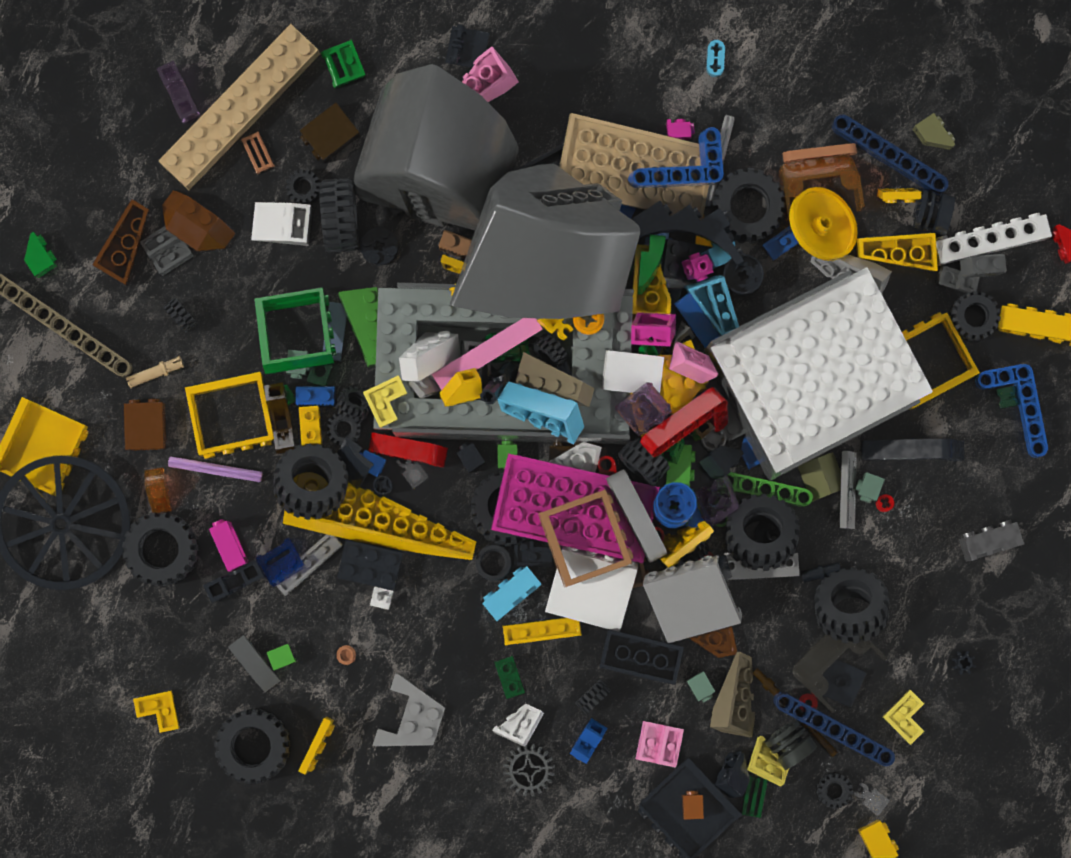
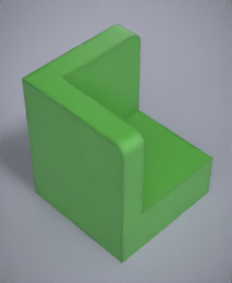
(281, 657)

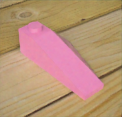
(490, 75)

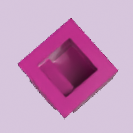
(680, 129)

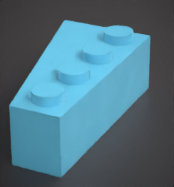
(542, 409)

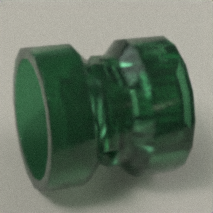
(1007, 397)

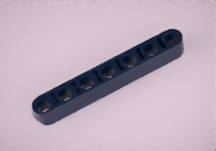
(883, 146)
(842, 733)

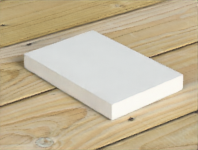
(630, 371)

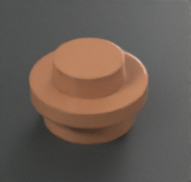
(346, 655)

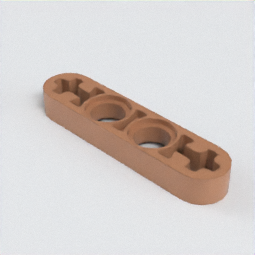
(819, 152)

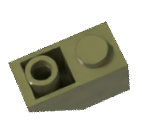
(933, 134)

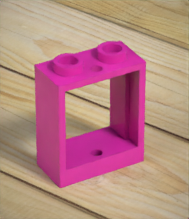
(659, 326)
(228, 545)

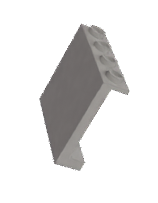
(691, 599)

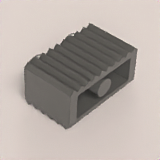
(983, 266)

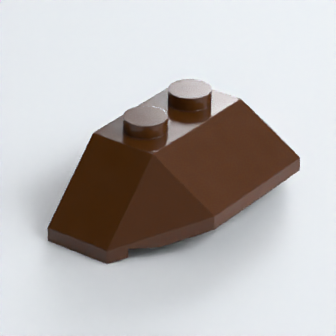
(195, 223)

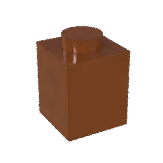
(692, 805)

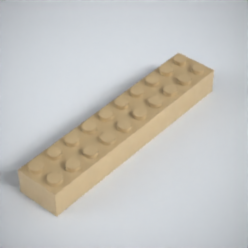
(239, 107)

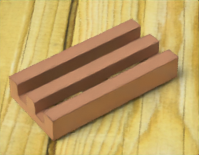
(264, 167)

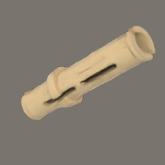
(163, 368)

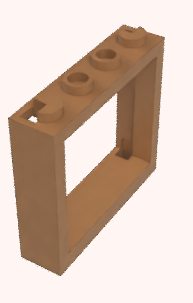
(555, 548)

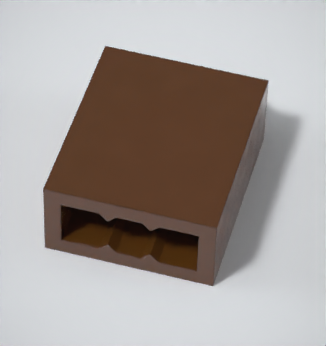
(144, 425)

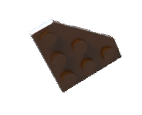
(718, 642)

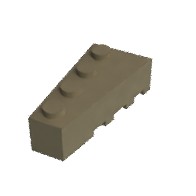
(547, 379)

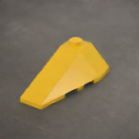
(656, 297)

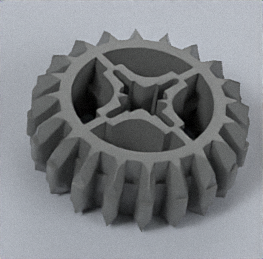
(531, 786)

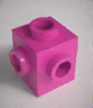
(697, 266)

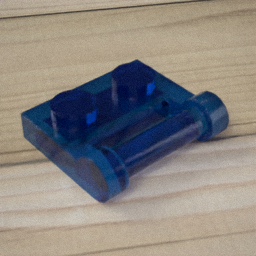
(284, 567)

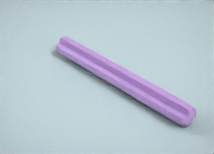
(215, 469)

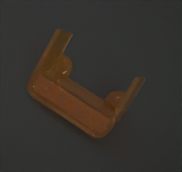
(794, 173)

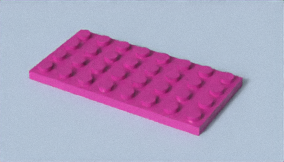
(537, 486)

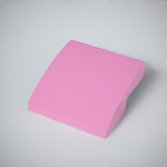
(659, 744)

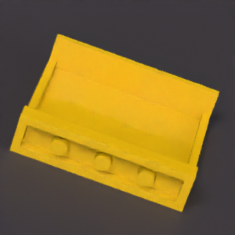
(38, 434)

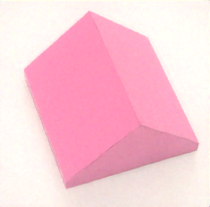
(692, 363)

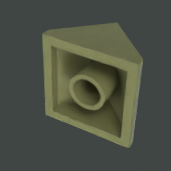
(821, 476)

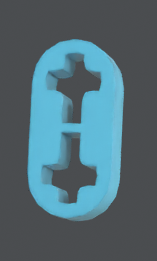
(720, 58)

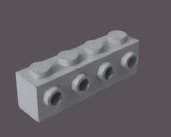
(738, 571)

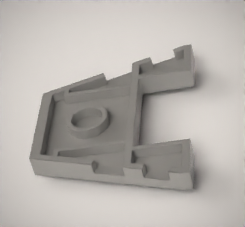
(419, 720)

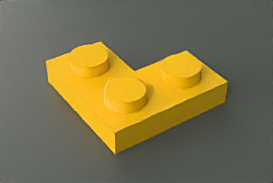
(161, 705)

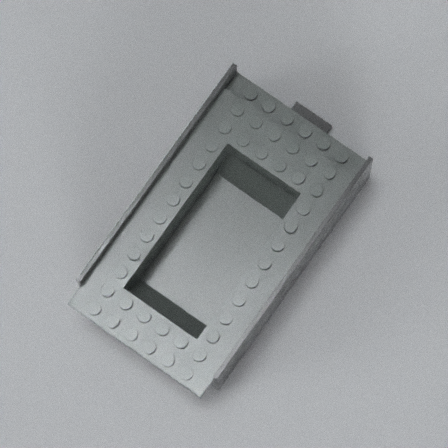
(426, 307)

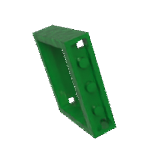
(288, 301)

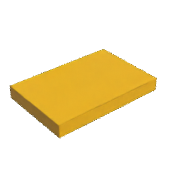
(451, 264)

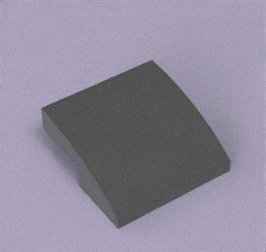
(166, 250)

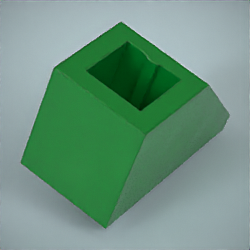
(37, 257)

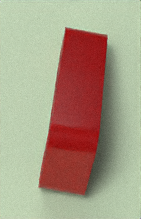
(408, 449)

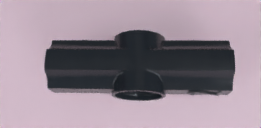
(498, 381)

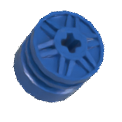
(675, 494)

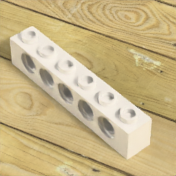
(1040, 232)

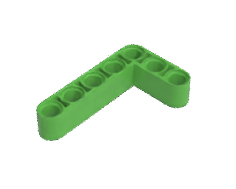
(775, 489)

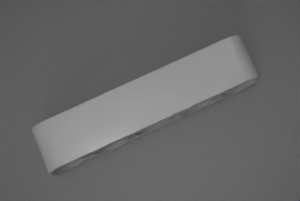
(636, 515)

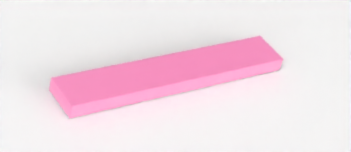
(489, 349)

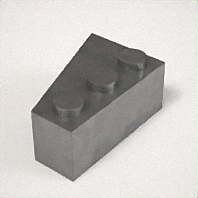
(991, 540)

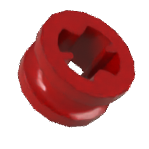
(890, 502)

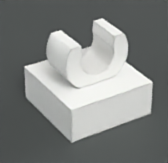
(381, 598)

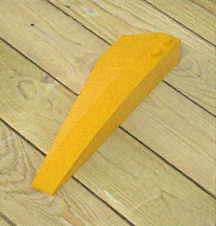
(380, 523)

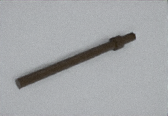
(768, 684)

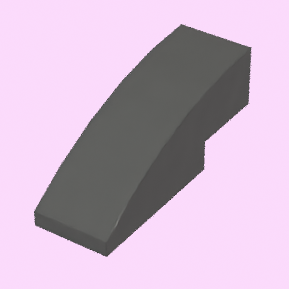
(254, 663)

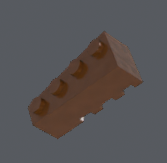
(122, 245)

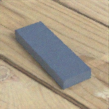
(338, 324)

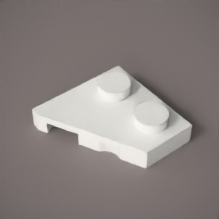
(520, 725)

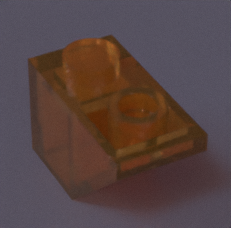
(157, 490)

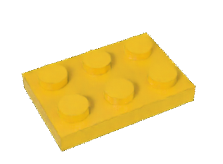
(317, 746)

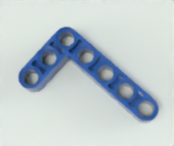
(684, 172)
(1032, 400)

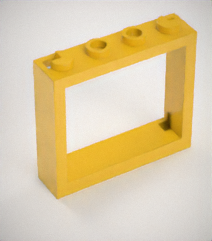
(959, 345)
(220, 385)

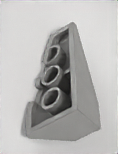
(838, 267)

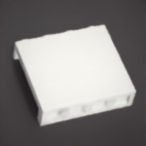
(596, 600)

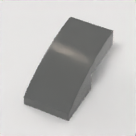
(953, 279)

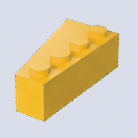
(904, 250)
(1035, 323)

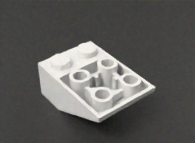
(282, 223)

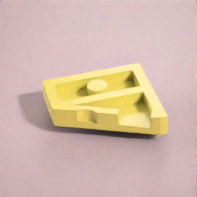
(765, 763)

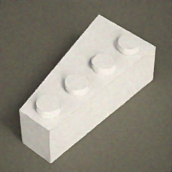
(429, 355)

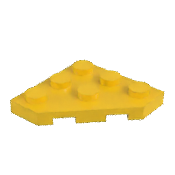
(676, 388)
(684, 542)

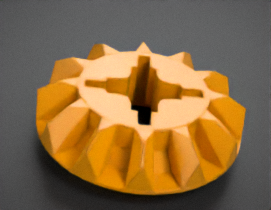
(592, 328)

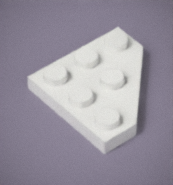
(582, 457)

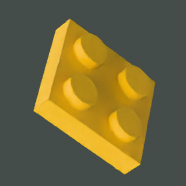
(907, 195)

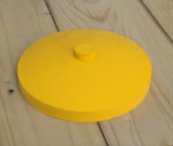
(823, 224)

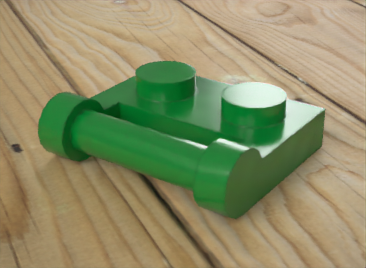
(349, 61)

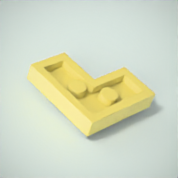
(380, 398)
(900, 717)

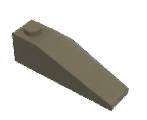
(733, 706)

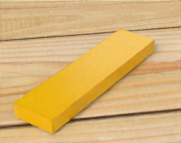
(541, 631)

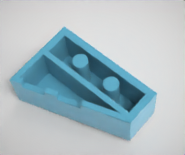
(715, 302)
(511, 592)

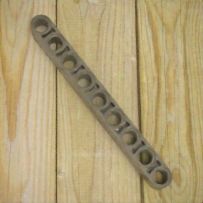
(69, 328)

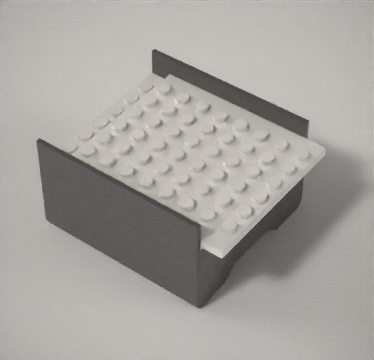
(816, 372)

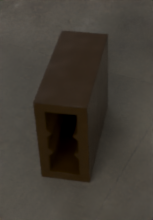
(329, 133)

